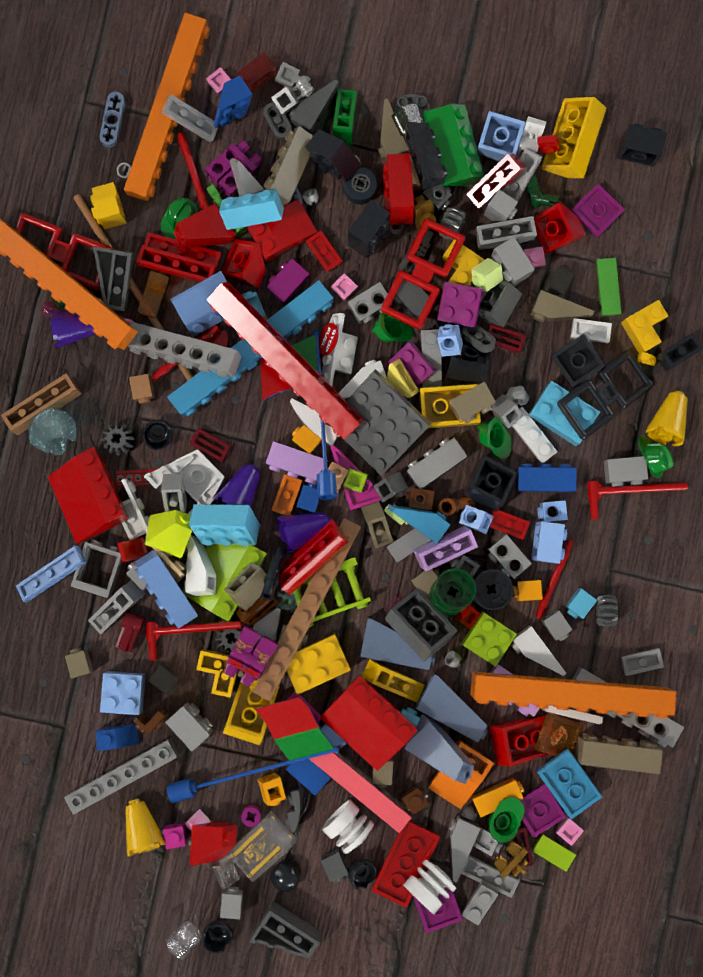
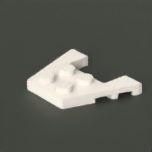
(199, 475)

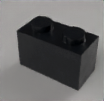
(679, 352)

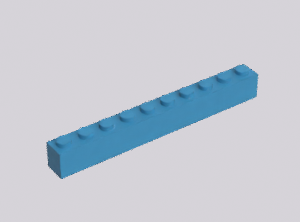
(286, 322)

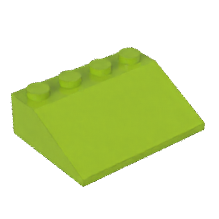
(227, 564)

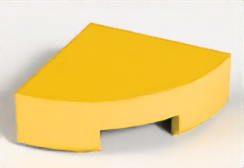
(646, 358)

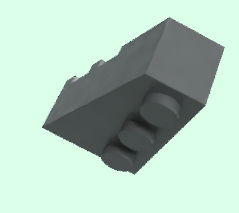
(114, 275)
(286, 931)

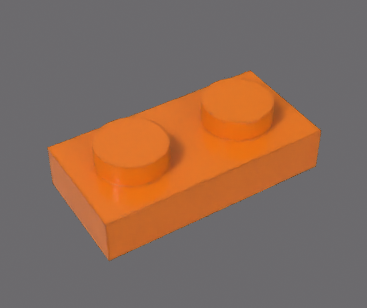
(287, 495)

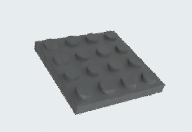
(388, 425)

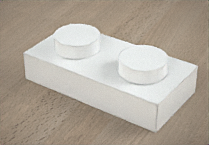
(594, 330)

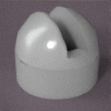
(122, 168)
(310, 196)
(452, 659)

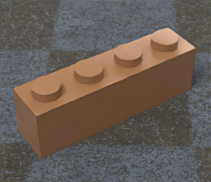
(51, 396)

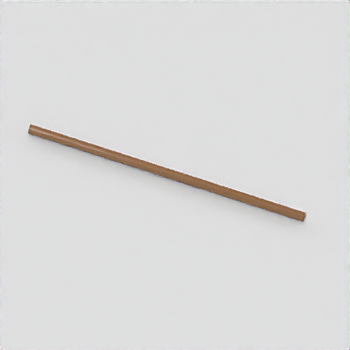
(133, 287)

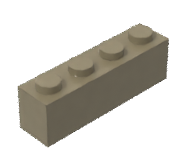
(290, 164)

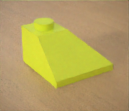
(169, 532)

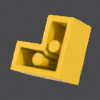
(107, 206)
(463, 264)
(640, 326)
(216, 663)

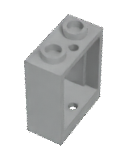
(77, 581)

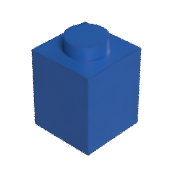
(308, 498)

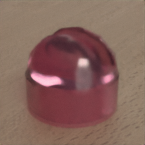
(46, 306)

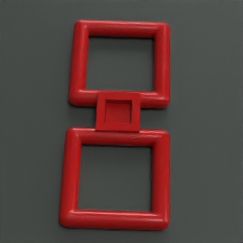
(62, 251)
(423, 273)

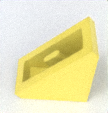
(400, 379)

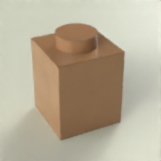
(142, 388)

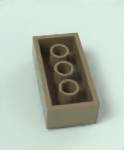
(618, 754)

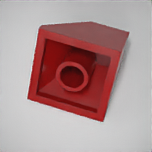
(558, 228)
(245, 263)
(211, 841)

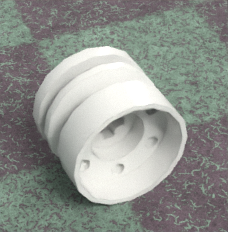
(351, 829)
(429, 886)

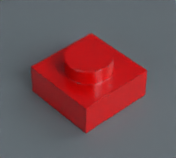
(548, 144)
(468, 616)

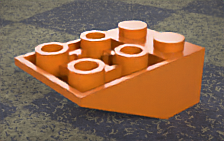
(458, 792)

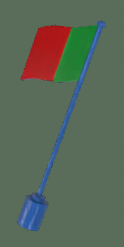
(274, 385)
(294, 733)

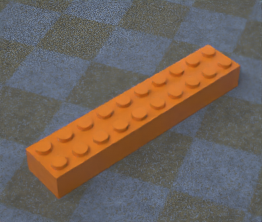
(573, 693)

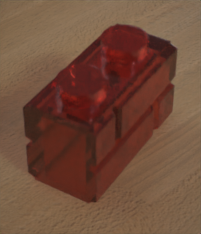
(257, 72)

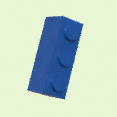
(545, 478)

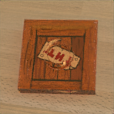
(557, 734)

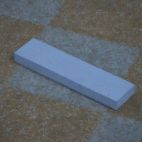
(51, 574)

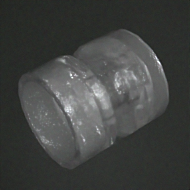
(182, 941)

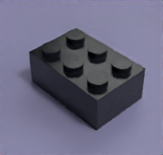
(369, 229)

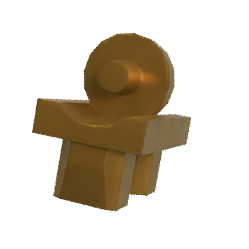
(422, 210)
(517, 853)

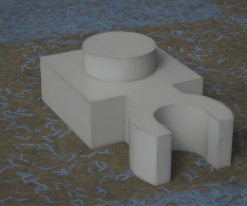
(288, 75)

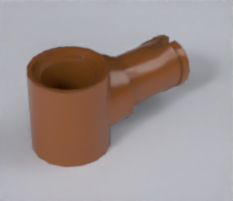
(454, 505)

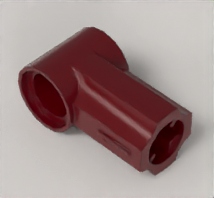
(131, 626)

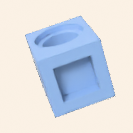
(449, 340)
(561, 511)
(480, 524)

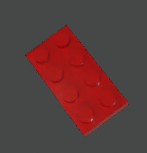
(404, 857)

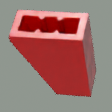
(204, 229)

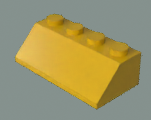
(577, 133)

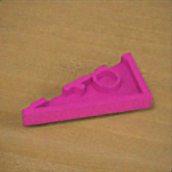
(354, 498)

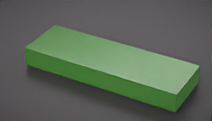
(608, 287)

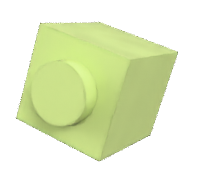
(487, 274)

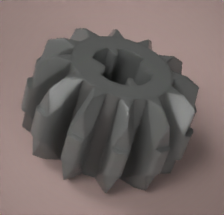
(454, 219)
(120, 431)
(606, 611)
(225, 639)

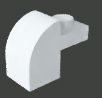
(532, 130)

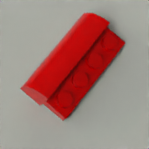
(174, 259)
(311, 557)

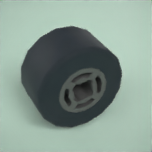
(364, 191)

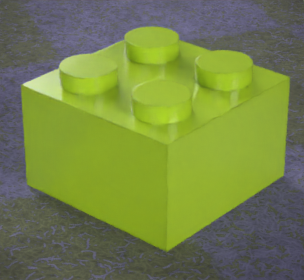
(488, 639)

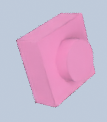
(217, 80)
(536, 256)
(344, 287)
(197, 818)
(569, 831)

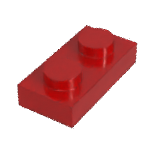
(324, 251)
(509, 524)

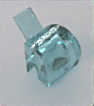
(289, 601)

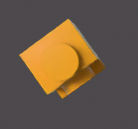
(277, 794)

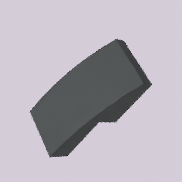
(293, 813)

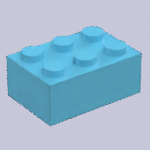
(549, 415)
(224, 524)

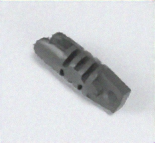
(424, 246)

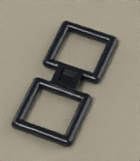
(605, 394)

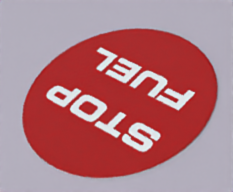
(328, 339)

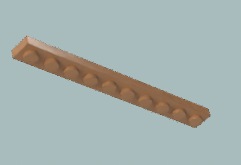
(303, 617)

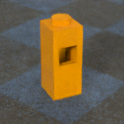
(488, 799)

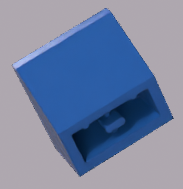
(233, 102)

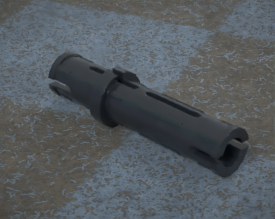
(272, 580)

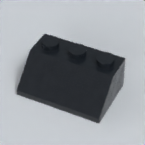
(425, 155)

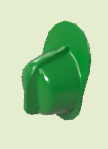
(176, 212)
(391, 329)
(496, 437)
(656, 455)
(506, 819)

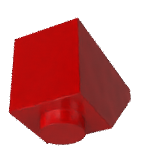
(133, 549)

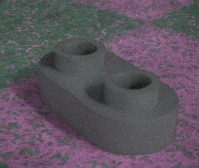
(278, 122)
(481, 338)

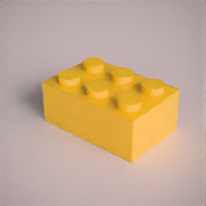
(436, 406)
(317, 664)

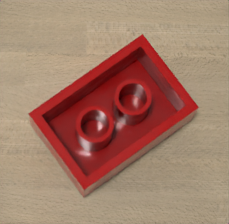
(398, 188)

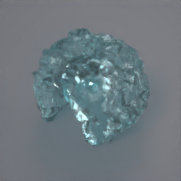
(52, 430)

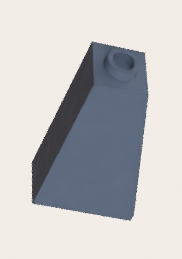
(388, 646)
(448, 708)
(439, 750)

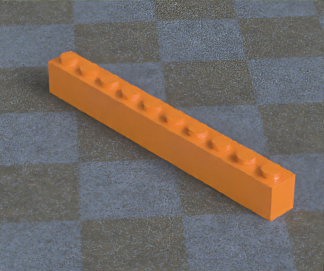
(159, 127)
(65, 288)

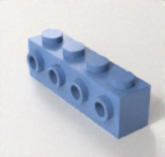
(165, 588)

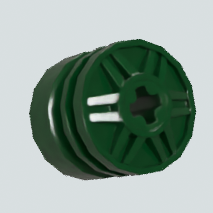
(456, 582)

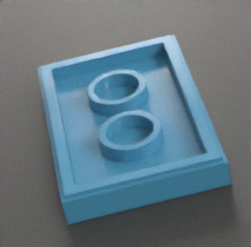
(569, 783)

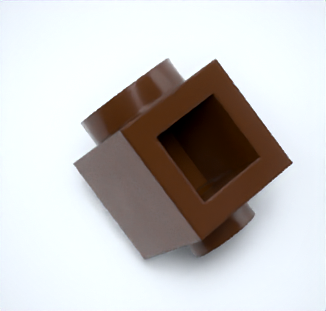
(419, 499)
(414, 799)

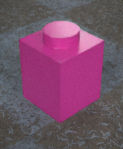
(175, 835)

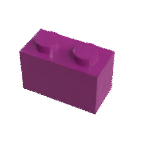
(287, 281)

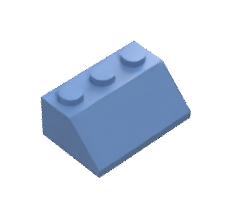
(195, 308)

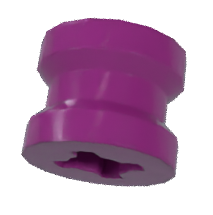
(254, 812)

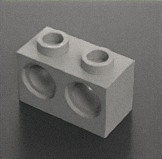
(366, 299)
(512, 553)

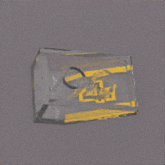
(262, 846)

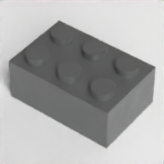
(420, 624)

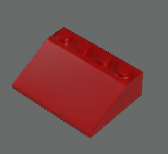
(87, 495)
(368, 723)

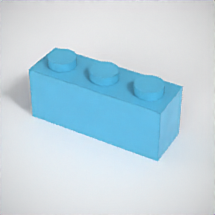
(251, 209)

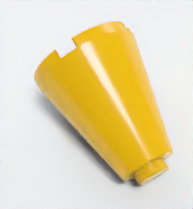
(670, 420)
(141, 829)

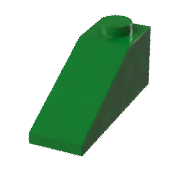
(344, 115)

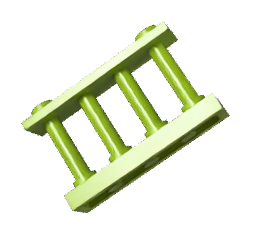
(361, 602)

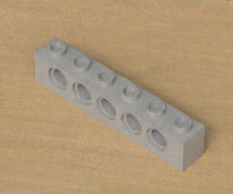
(193, 347)
(670, 729)
(122, 775)

